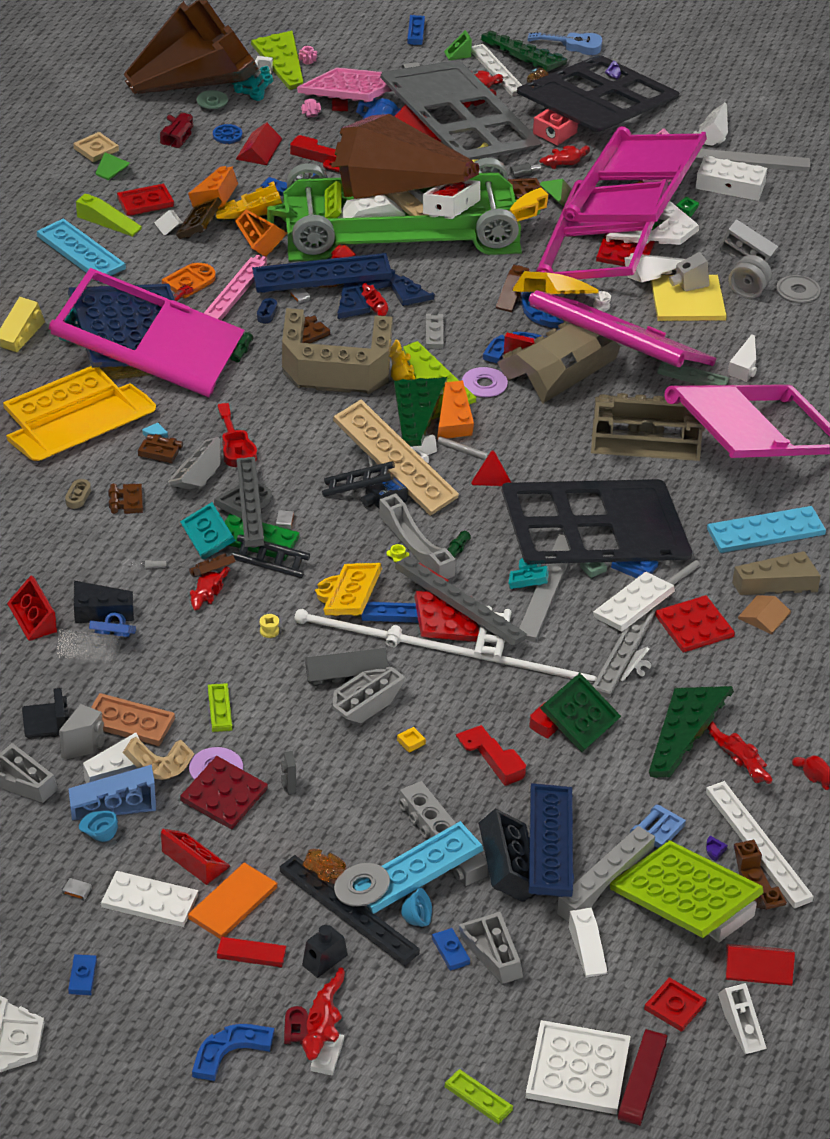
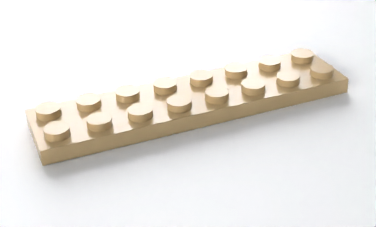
(385, 446)

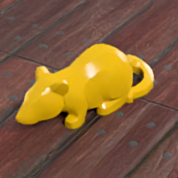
(400, 366)

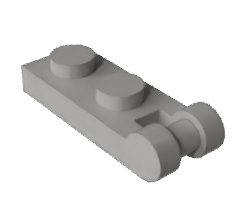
(434, 331)

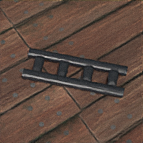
(349, 477)
(276, 566)

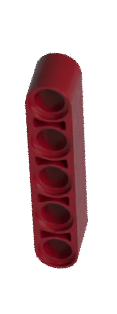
(642, 1077)

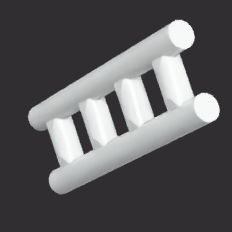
(484, 637)

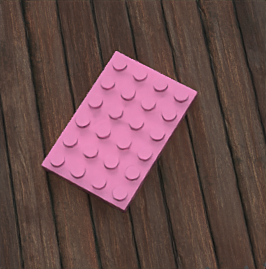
(346, 84)

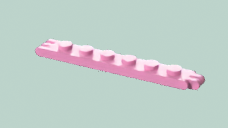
(235, 288)

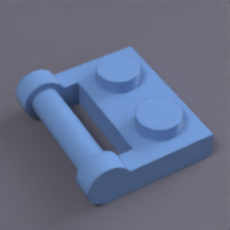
(667, 826)

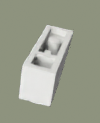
(743, 363)
(587, 942)
(742, 1018)

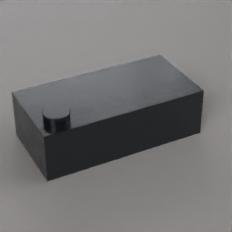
(506, 853)

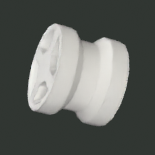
(602, 301)

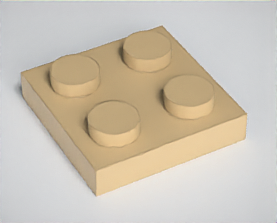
(95, 146)

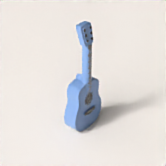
(584, 43)

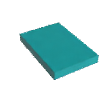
(207, 531)

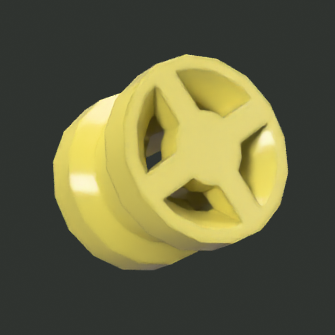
(269, 625)

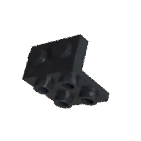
(45, 718)

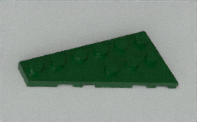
(527, 53)
(417, 405)
(686, 719)

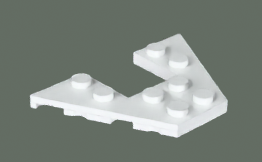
(673, 230)
(19, 1035)

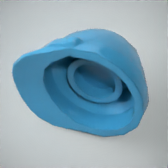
(100, 825)
(417, 909)

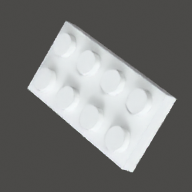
(634, 601)
(149, 898)

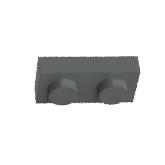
(289, 769)

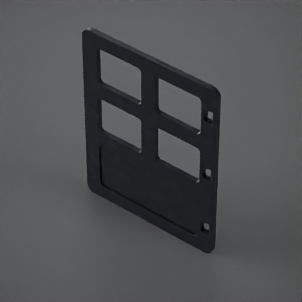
(587, 106)
(636, 511)

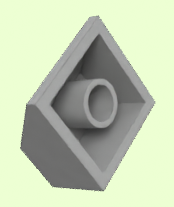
(82, 733)

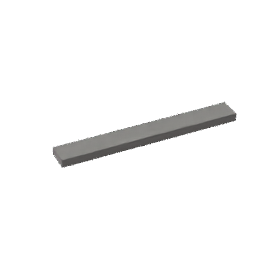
(763, 160)
(544, 595)
(622, 654)

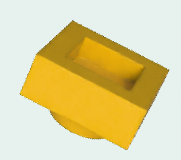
(411, 739)

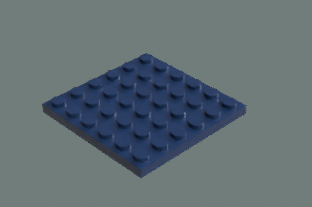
(116, 317)

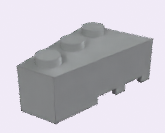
(744, 241)
(24, 775)
(493, 946)

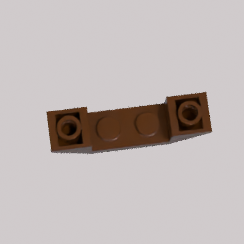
(748, 863)

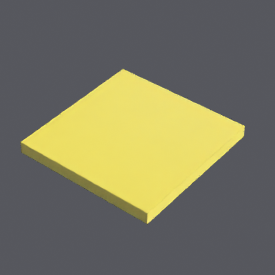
(695, 305)

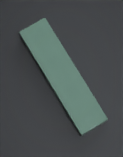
(692, 375)

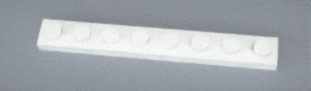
(748, 829)

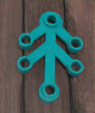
(256, 93)

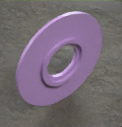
(497, 387)
(204, 757)

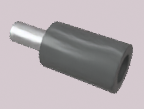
(523, 170)

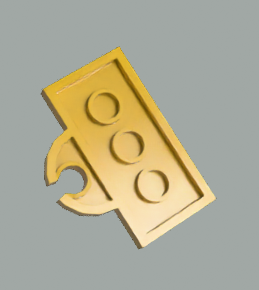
(349, 590)

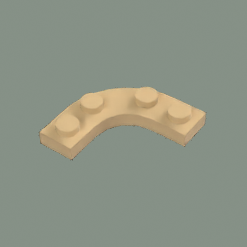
(162, 767)

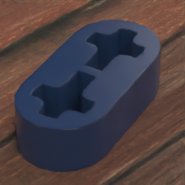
(267, 307)

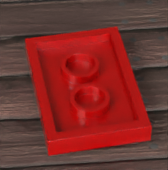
(145, 199)

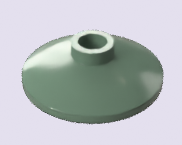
(212, 99)

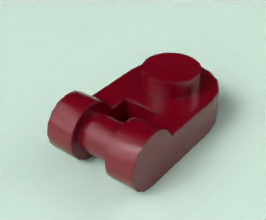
(295, 1019)

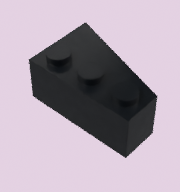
(97, 601)

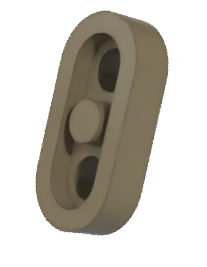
(78, 493)

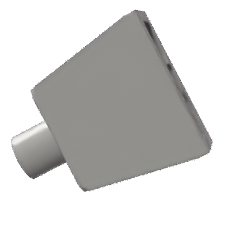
(691, 273)

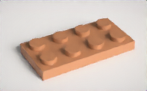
(127, 717)

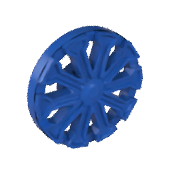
(228, 134)

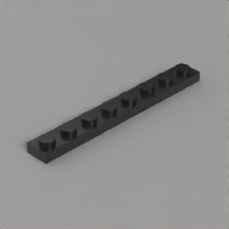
(356, 916)

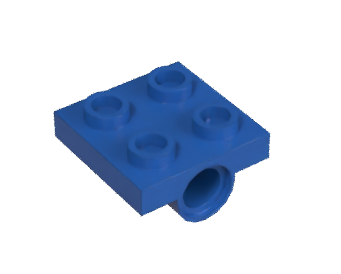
(119, 629)

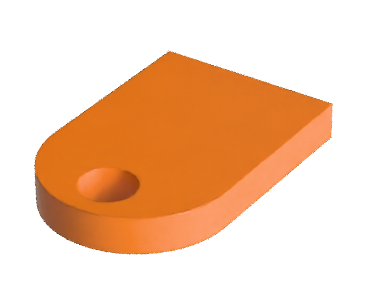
(191, 276)

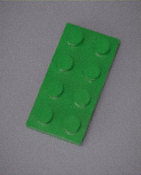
(270, 532)

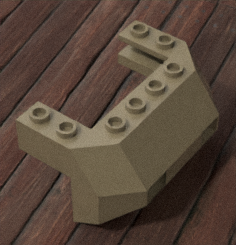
(544, 362)
(336, 366)
(645, 424)

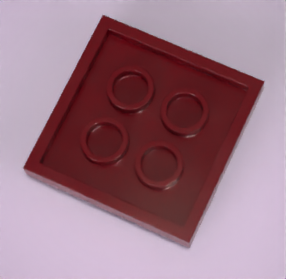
(224, 792)

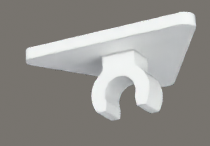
(637, 663)

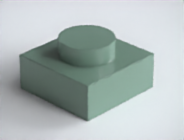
(593, 569)

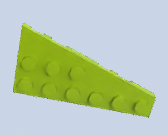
(285, 57)
(427, 366)

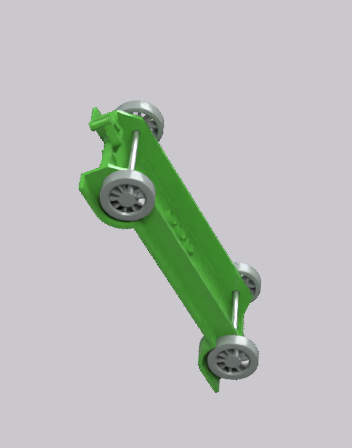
(315, 237)

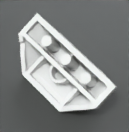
(371, 207)

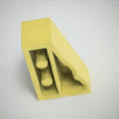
(21, 324)

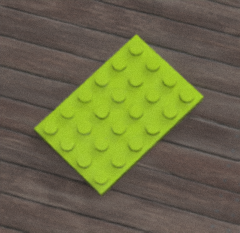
(686, 888)

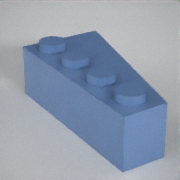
(119, 793)

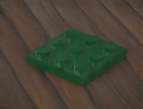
(580, 712)

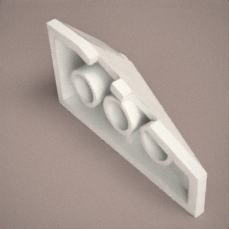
(715, 126)
(652, 267)

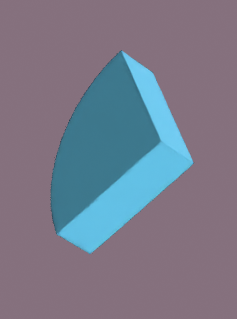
(155, 429)

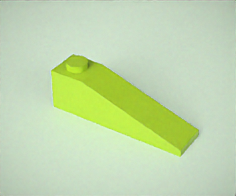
(104, 214)

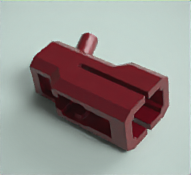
(179, 130)

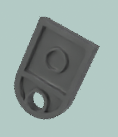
(231, 500)

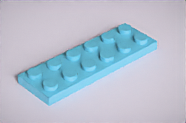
(80, 248)
(766, 529)
(424, 863)

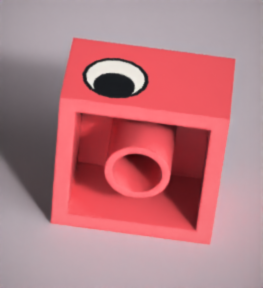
(554, 127)

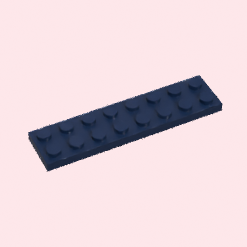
(321, 272)
(551, 840)

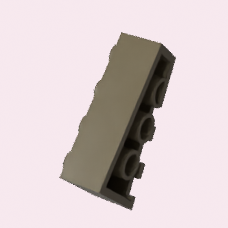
(778, 574)

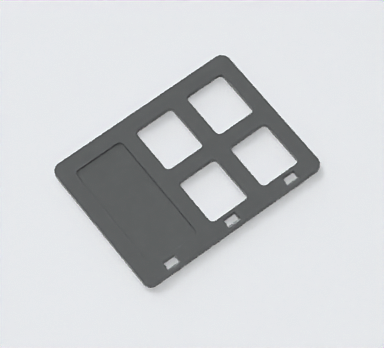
(451, 85)

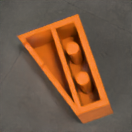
(218, 184)
(259, 232)
(455, 414)

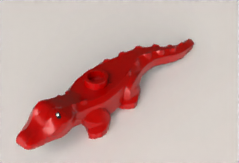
(741, 754)
(322, 1018)

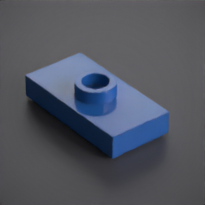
(451, 949)
(82, 974)

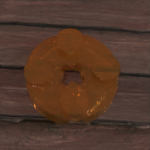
(323, 865)

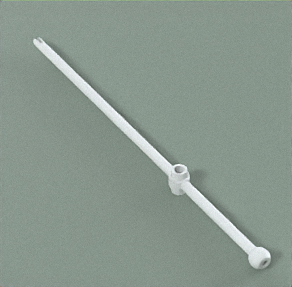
(395, 636)

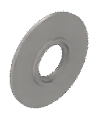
(784, 289)
(379, 884)

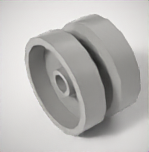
(750, 276)

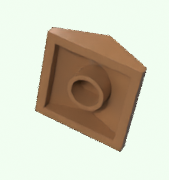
(765, 613)

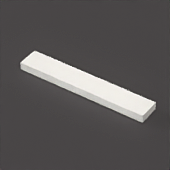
(495, 67)

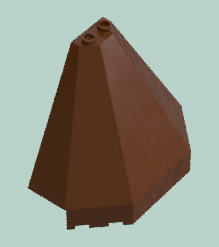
(190, 53)
(392, 157)

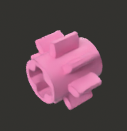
(307, 55)
(310, 108)

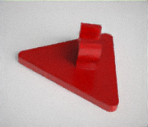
(491, 472)

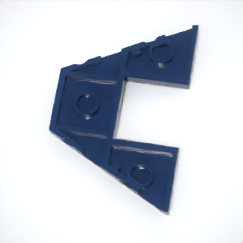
(354, 303)

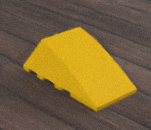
(254, 202)
(551, 284)

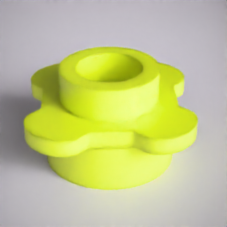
(397, 552)

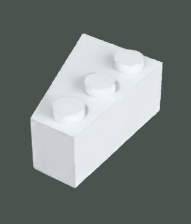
(109, 762)

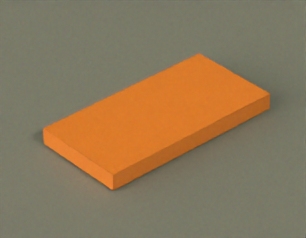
(232, 900)

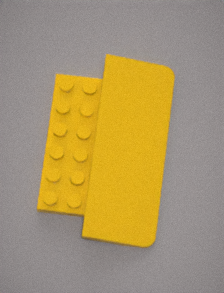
(73, 412)

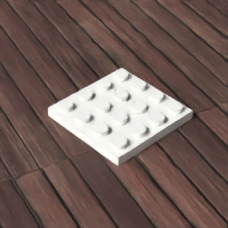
(578, 1067)

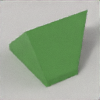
(460, 47)
(110, 166)
(557, 189)

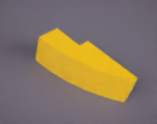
(529, 204)

